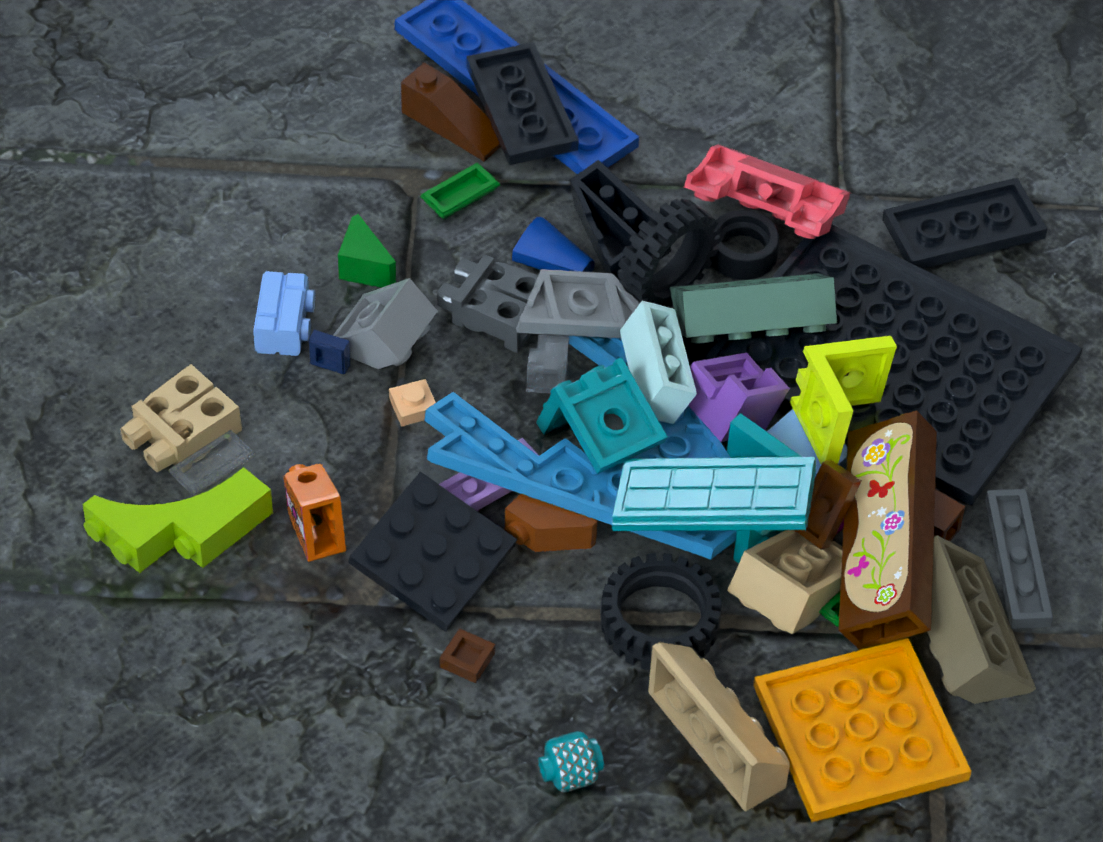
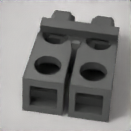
(489, 299)

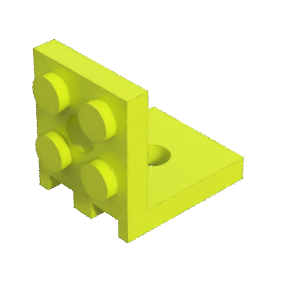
(828, 396)

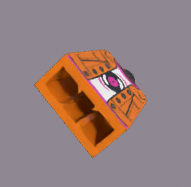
(309, 493)

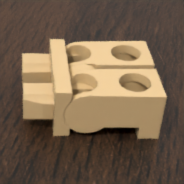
(180, 419)

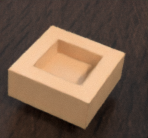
(411, 401)

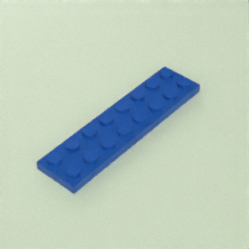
(454, 30)

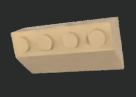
(716, 725)

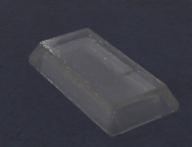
(212, 463)

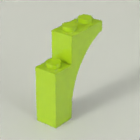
(196, 526)

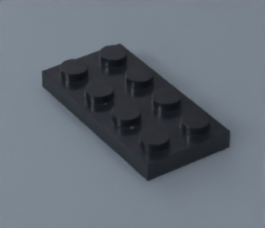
(522, 103)
(964, 223)

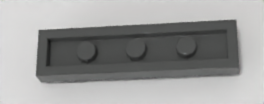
(1018, 559)

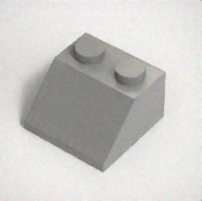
(387, 324)

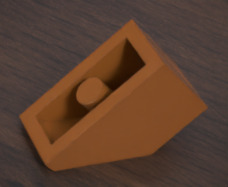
(548, 526)

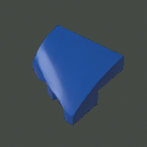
(548, 249)

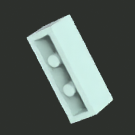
(658, 359)

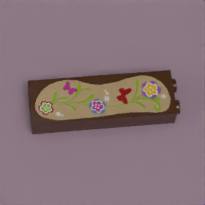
(889, 532)

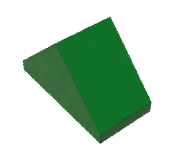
(364, 257)

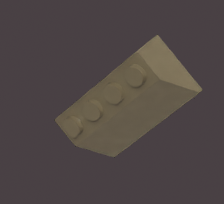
(972, 630)

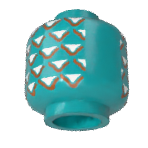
(571, 761)

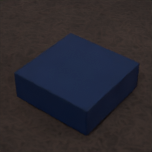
(329, 352)

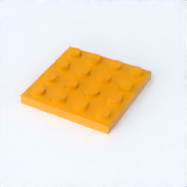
(861, 729)

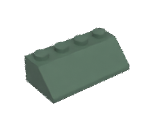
(755, 306)

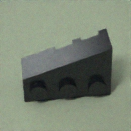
(608, 213)

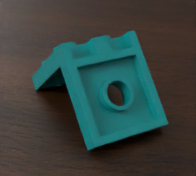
(589, 400)
(746, 441)

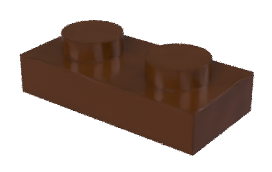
(830, 500)

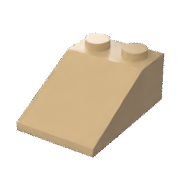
(788, 579)

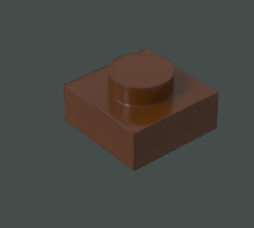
(467, 655)

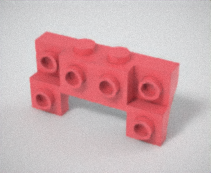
(757, 184)

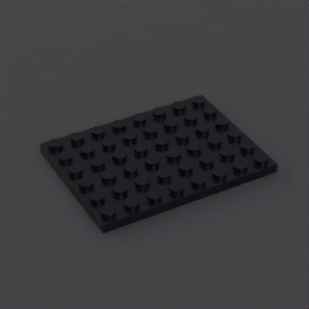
(956, 358)

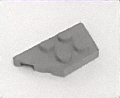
(576, 305)

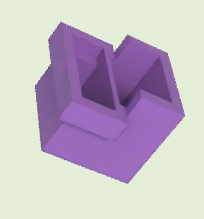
(734, 387)

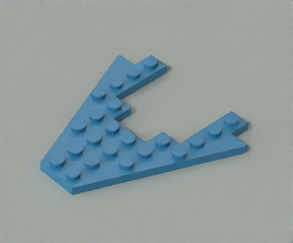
(564, 472)

